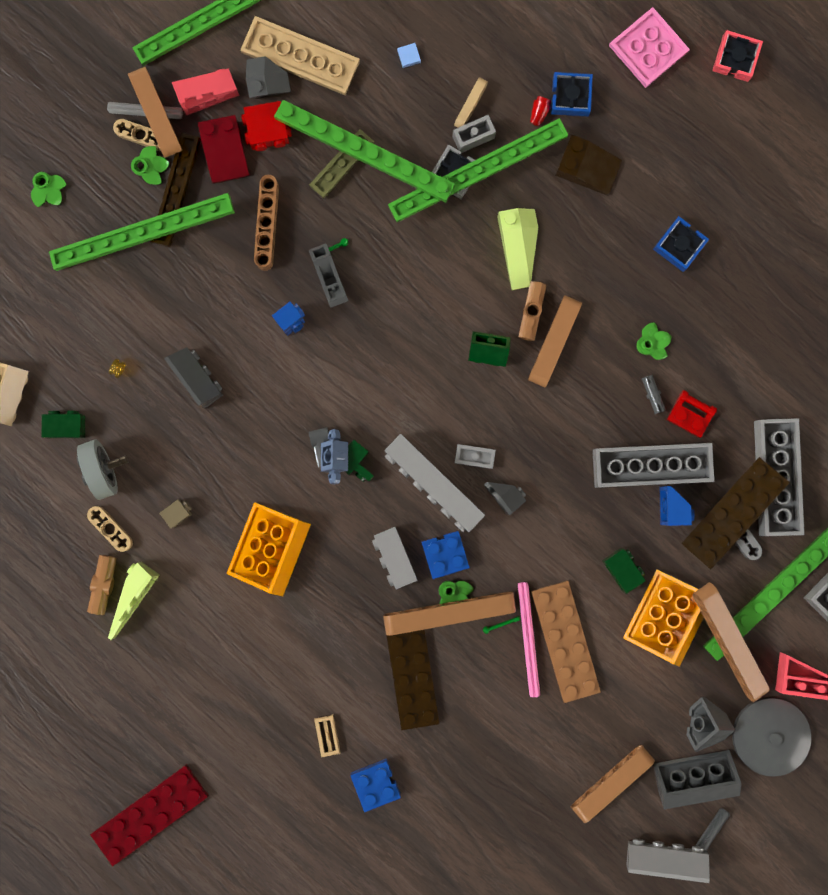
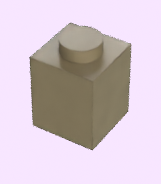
(176, 513)

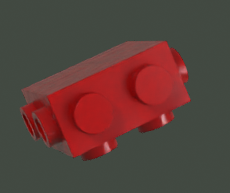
(263, 128)

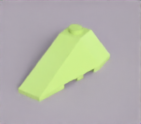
(519, 239)
(134, 590)

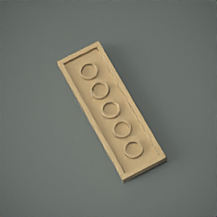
(300, 55)

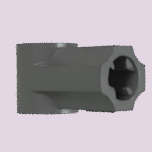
(317, 437)

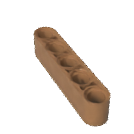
(155, 112)
(263, 214)
(555, 341)
(612, 784)

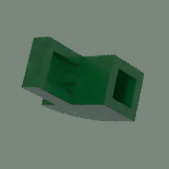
(356, 454)

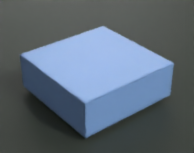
(408, 55)

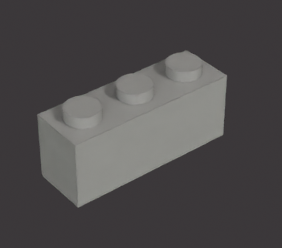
(394, 558)

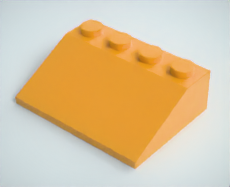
(268, 549)
(665, 619)

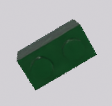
(489, 349)
(63, 425)
(624, 570)

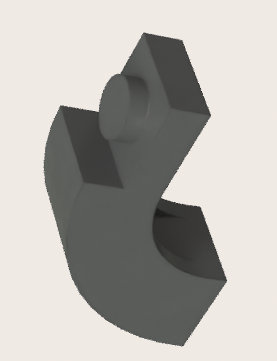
(328, 275)

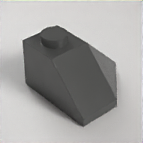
(265, 78)
(506, 496)
(708, 725)

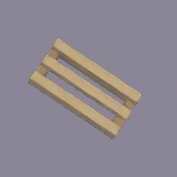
(324, 719)

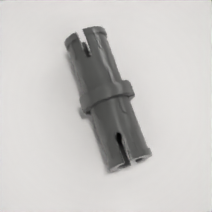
(653, 394)

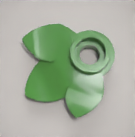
(152, 165)
(49, 191)
(656, 340)
(458, 591)

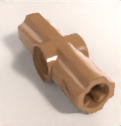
(534, 299)
(102, 585)

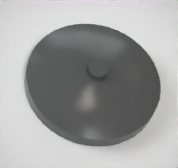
(771, 736)

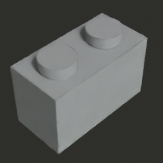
(474, 134)

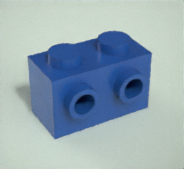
(290, 318)

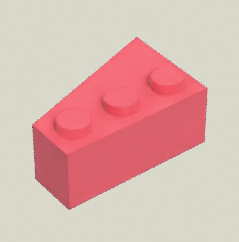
(205, 90)
(800, 679)

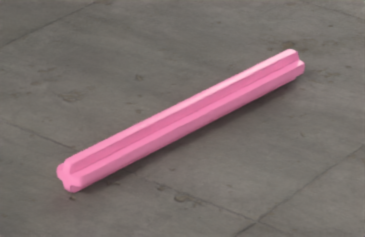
(528, 636)

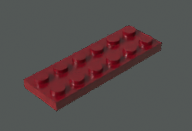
(149, 815)

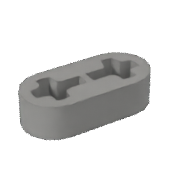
(752, 543)

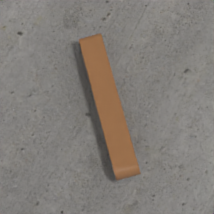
(449, 613)
(731, 642)

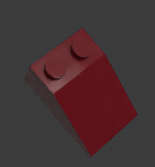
(223, 149)

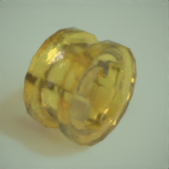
(117, 368)

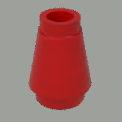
(540, 109)

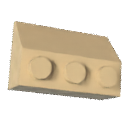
(11, 387)

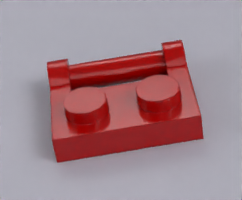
(689, 420)

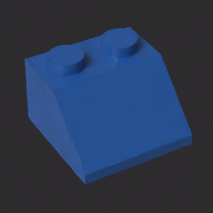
(674, 508)

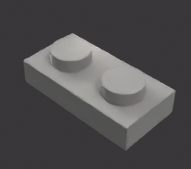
(475, 456)

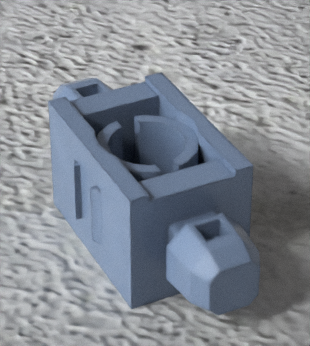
(334, 456)

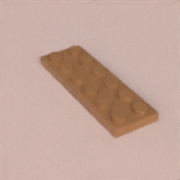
(565, 641)

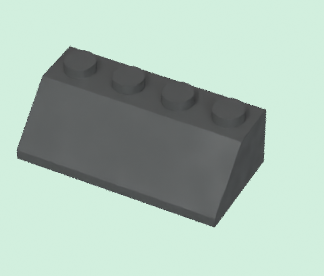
(697, 779)

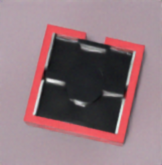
(737, 55)

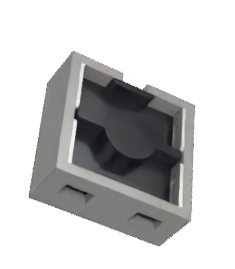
(449, 162)

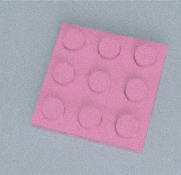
(649, 47)

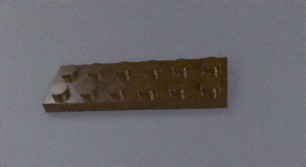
(735, 513)
(412, 680)

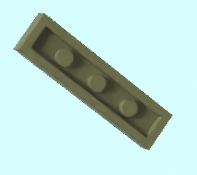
(335, 170)

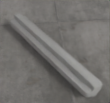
(136, 109)

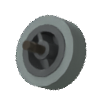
(98, 469)

